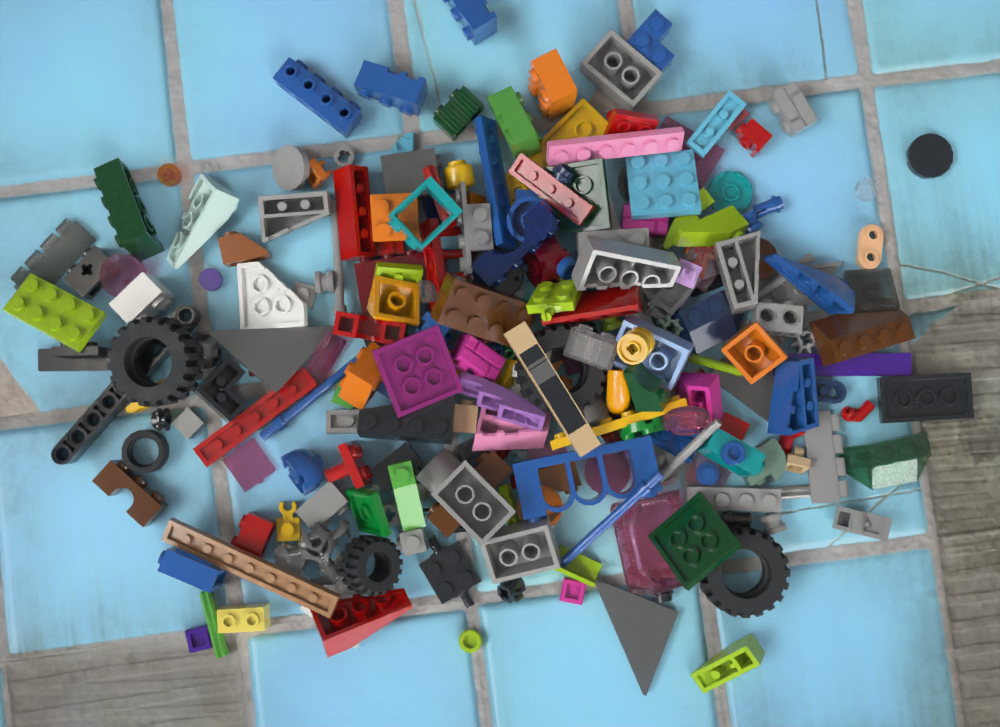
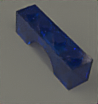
(538, 223)

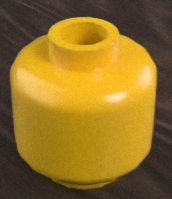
(458, 172)

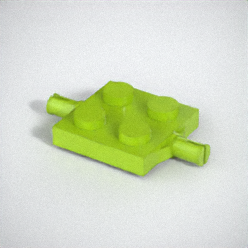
(553, 298)

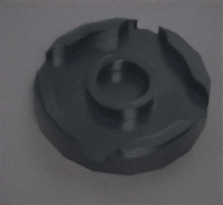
(929, 156)

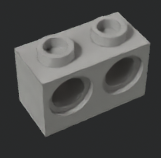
(777, 325)

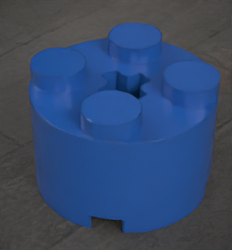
(518, 210)

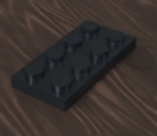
(925, 397)

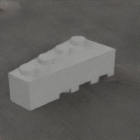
(623, 265)

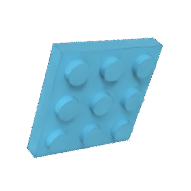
(663, 185)

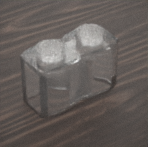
(591, 347)

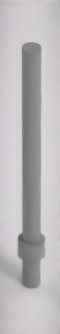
(338, 265)

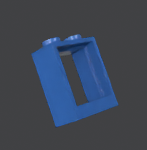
(191, 569)

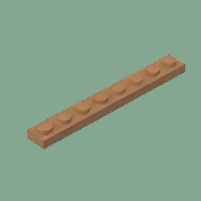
(251, 567)

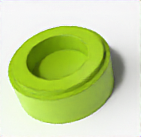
(470, 640)

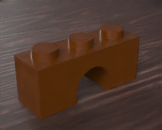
(146, 503)

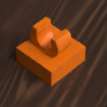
(317, 174)

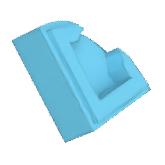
(405, 143)

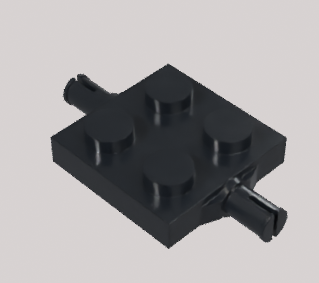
(450, 572)

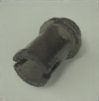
(737, 518)

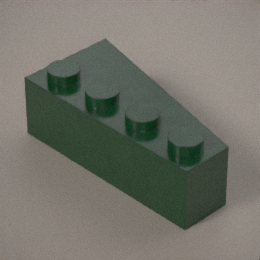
(126, 210)

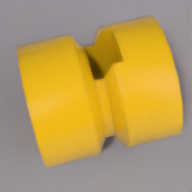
(635, 345)

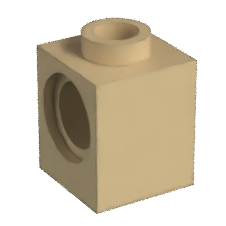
(465, 417)

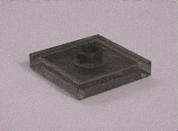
(873, 290)

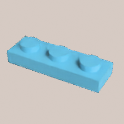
(716, 124)

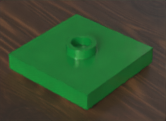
(368, 511)

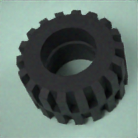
(385, 570)

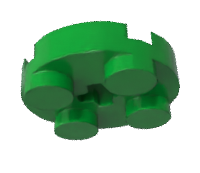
(641, 428)

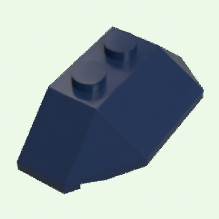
(708, 322)

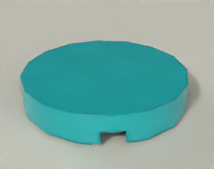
(730, 189)

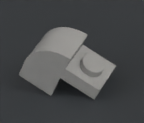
(435, 473)
(862, 523)

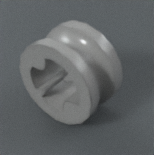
(337, 156)

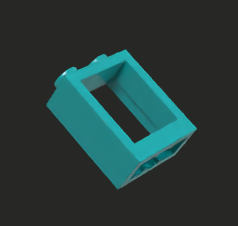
(442, 199)
(752, 464)

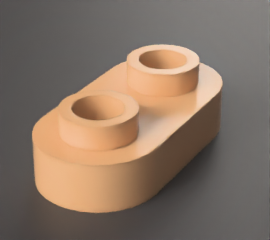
(871, 246)

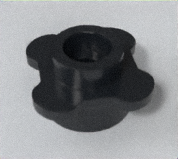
(161, 419)

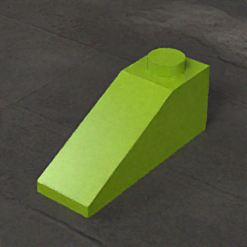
(711, 229)
(729, 663)

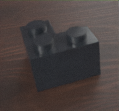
(216, 390)

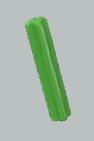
(210, 612)

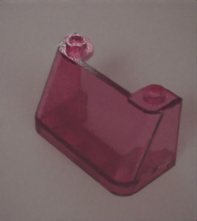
(641, 562)

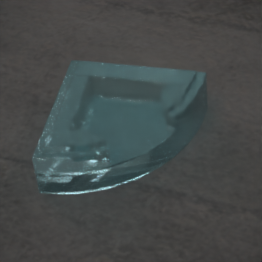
(427, 291)

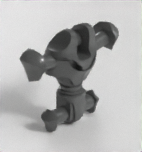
(318, 547)

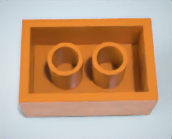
(552, 85)

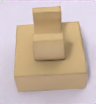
(796, 462)

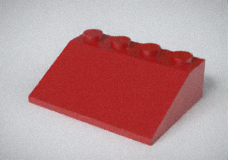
(600, 305)

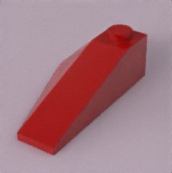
(359, 618)

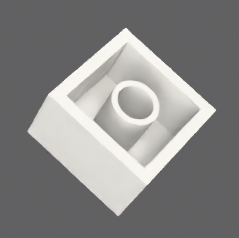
(142, 298)

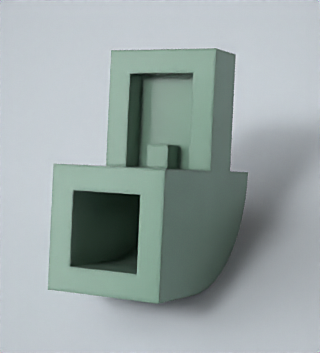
(774, 462)

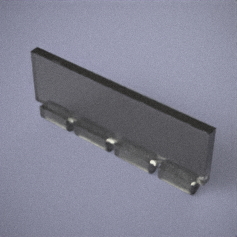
(58, 255)

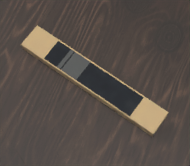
(552, 389)

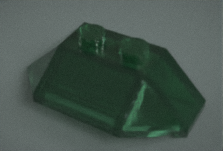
(888, 460)

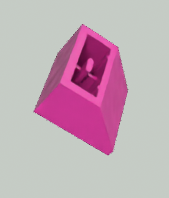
(701, 391)

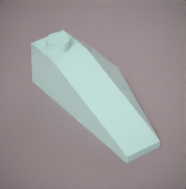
(208, 211)

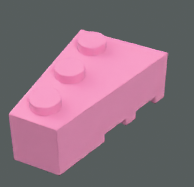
(502, 435)

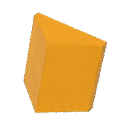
(394, 300)

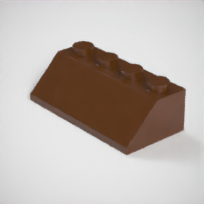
(857, 334)

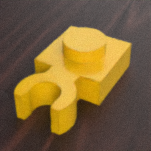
(288, 526)

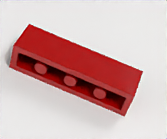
(354, 212)

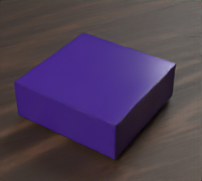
(198, 638)

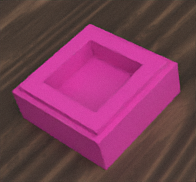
(572, 591)

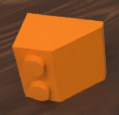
(753, 352)

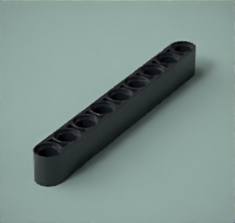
(100, 405)

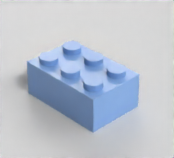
(666, 358)

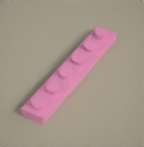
(615, 145)

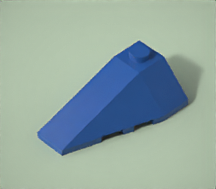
(825, 290)

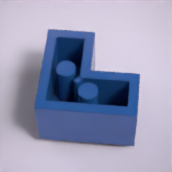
(648, 38)

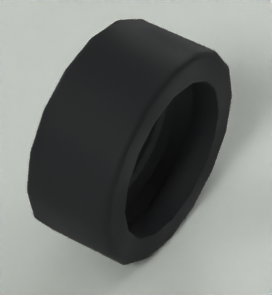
(127, 451)

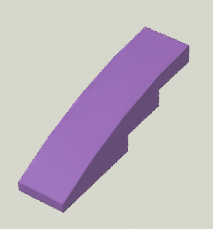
(509, 405)

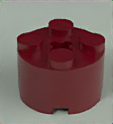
(544, 262)

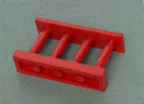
(435, 254)

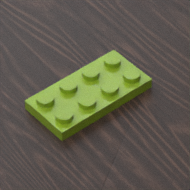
(55, 312)

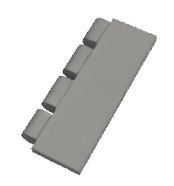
(824, 467)

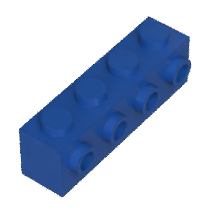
(318, 97)

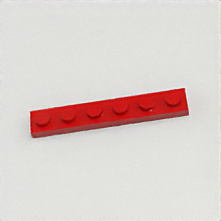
(255, 417)

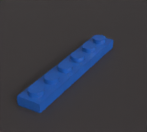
(494, 180)

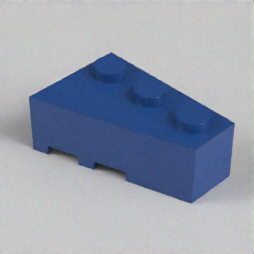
(475, 18)
(391, 88)
(794, 397)

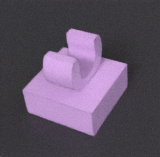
(688, 273)

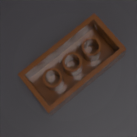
(479, 309)

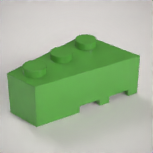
(515, 122)

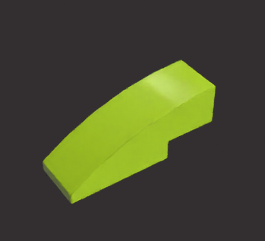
(681, 221)

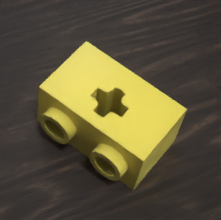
(243, 618)

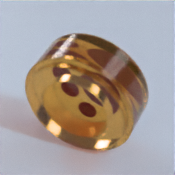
(169, 175)

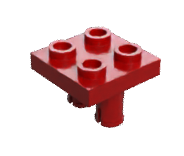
(629, 121)
(351, 465)

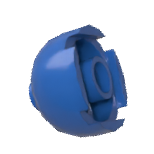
(304, 469)

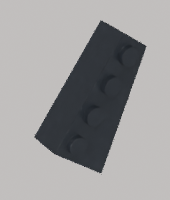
(424, 425)

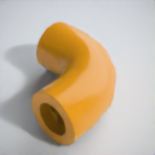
(617, 392)

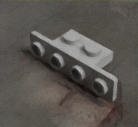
(474, 226)

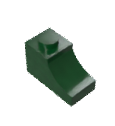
(646, 390)

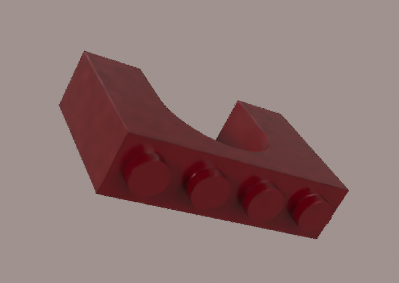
(366, 268)

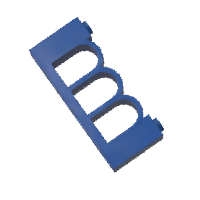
(528, 485)

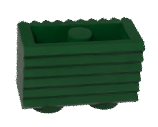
(458, 112)

